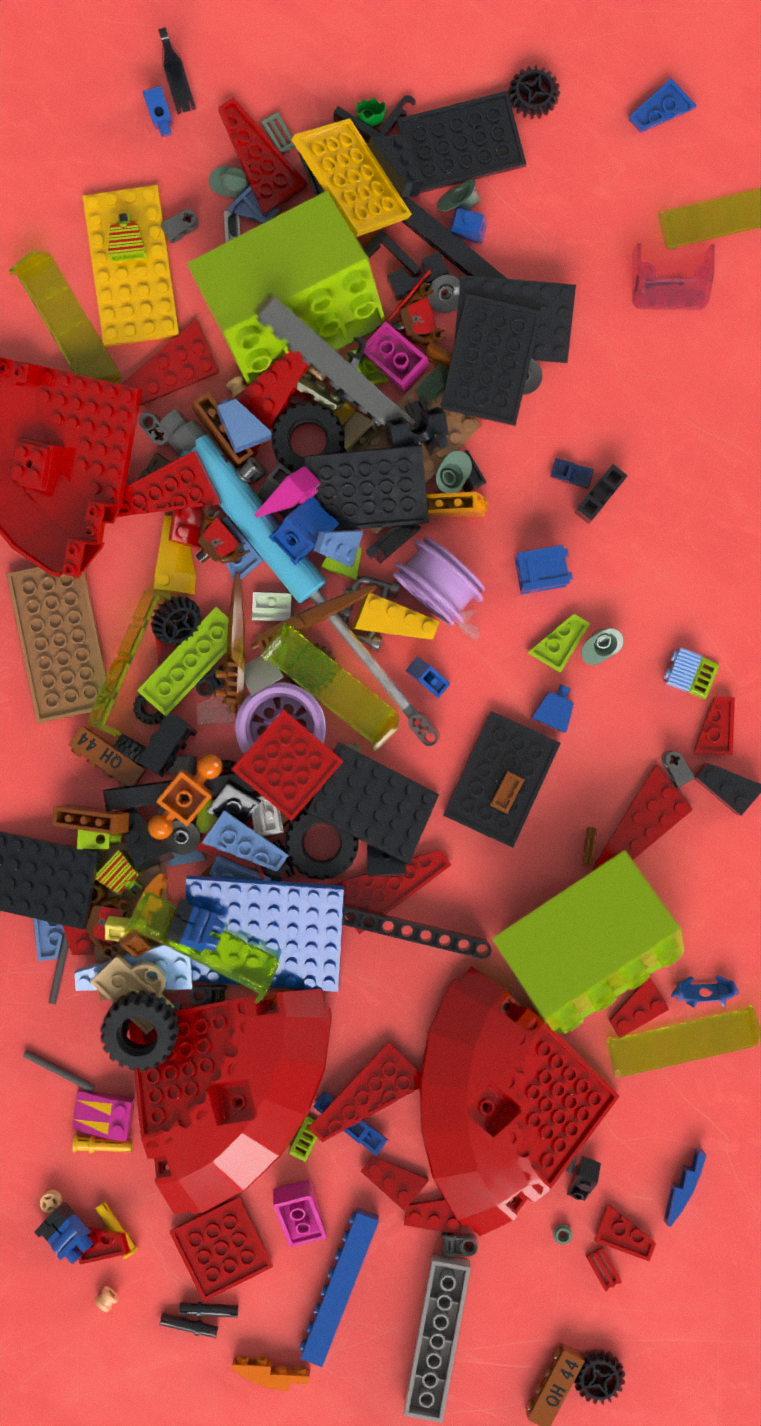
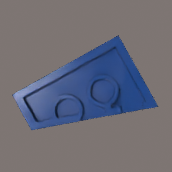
(661, 107)

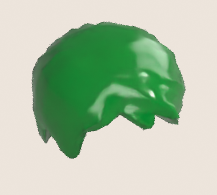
(371, 112)

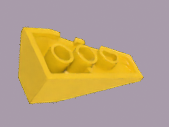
(174, 565)

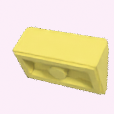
(115, 928)

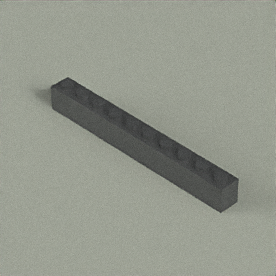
(327, 361)

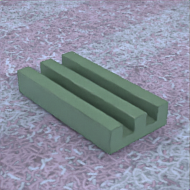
(270, 119)

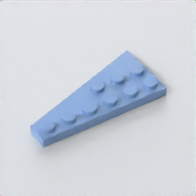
(174, 965)

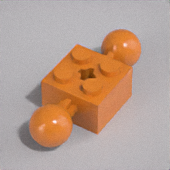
(185, 810)

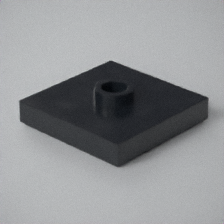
(234, 801)
(383, 864)

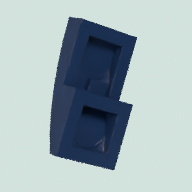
(572, 473)

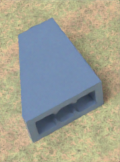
(241, 425)

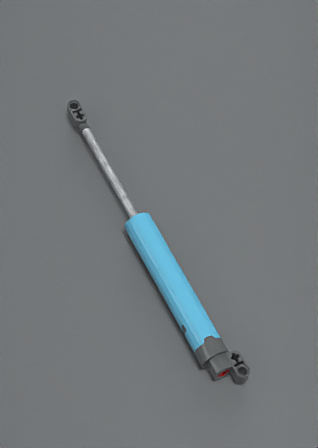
(240, 505)

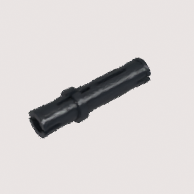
(215, 1310)
(189, 1325)

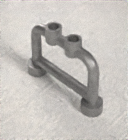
(388, 589)

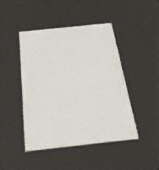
(260, 675)

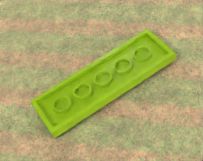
(187, 663)

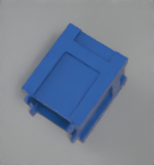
(301, 529)
(542, 569)

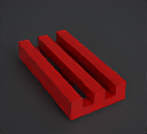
(612, 1283)

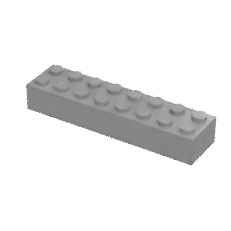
(437, 1338)

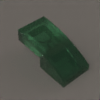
(433, 384)

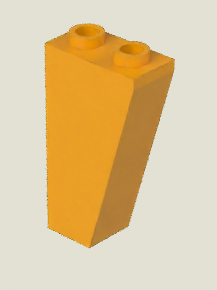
(457, 505)

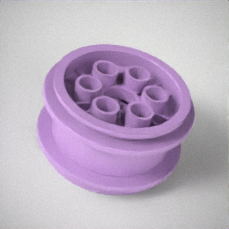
(439, 581)
(257, 704)

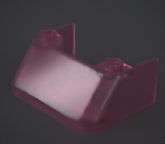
(671, 293)

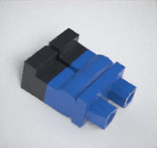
(193, 927)
(64, 1233)

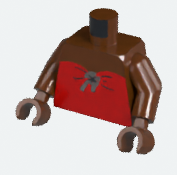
(418, 319)
(218, 540)
(97, 921)

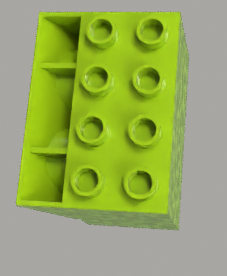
(306, 264)
(591, 943)

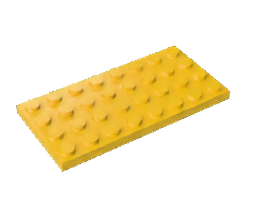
(135, 294)

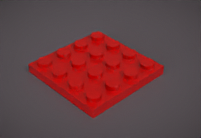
(287, 765)
(221, 1248)

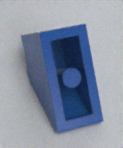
(427, 677)

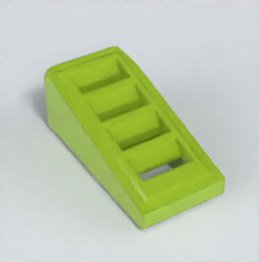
(703, 695)
(295, 1152)

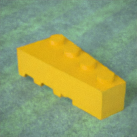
(390, 618)

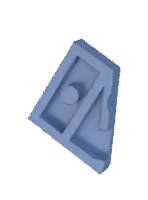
(247, 207)

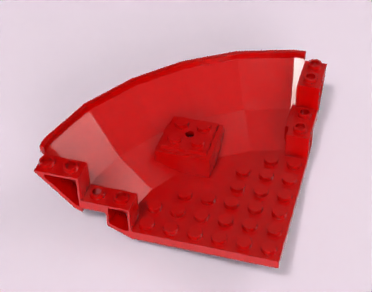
(80, 454)
(223, 1056)
(536, 1094)

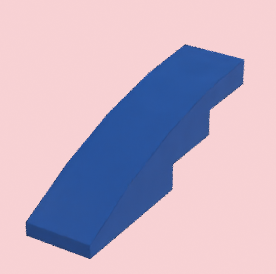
(360, 1132)
(682, 1192)

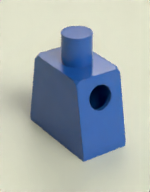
(157, 105)
(468, 225)
(555, 709)

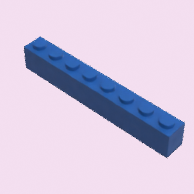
(339, 1288)

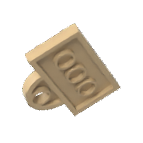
(120, 978)

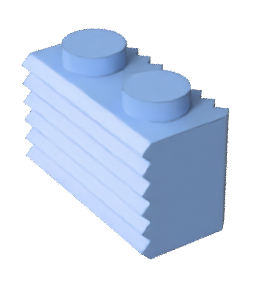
(682, 669)

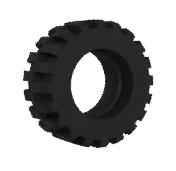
(297, 416)
(312, 867)
(132, 1053)

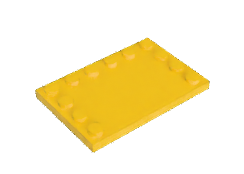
(351, 176)

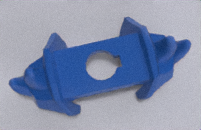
(721, 991)

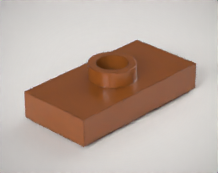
(438, 355)
(507, 792)
(135, 944)

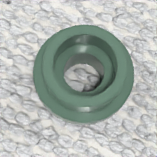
(565, 1239)

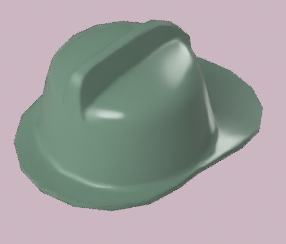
(228, 181)
(461, 197)
(453, 472)
(601, 646)

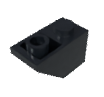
(584, 1178)

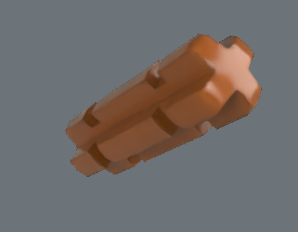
(589, 847)

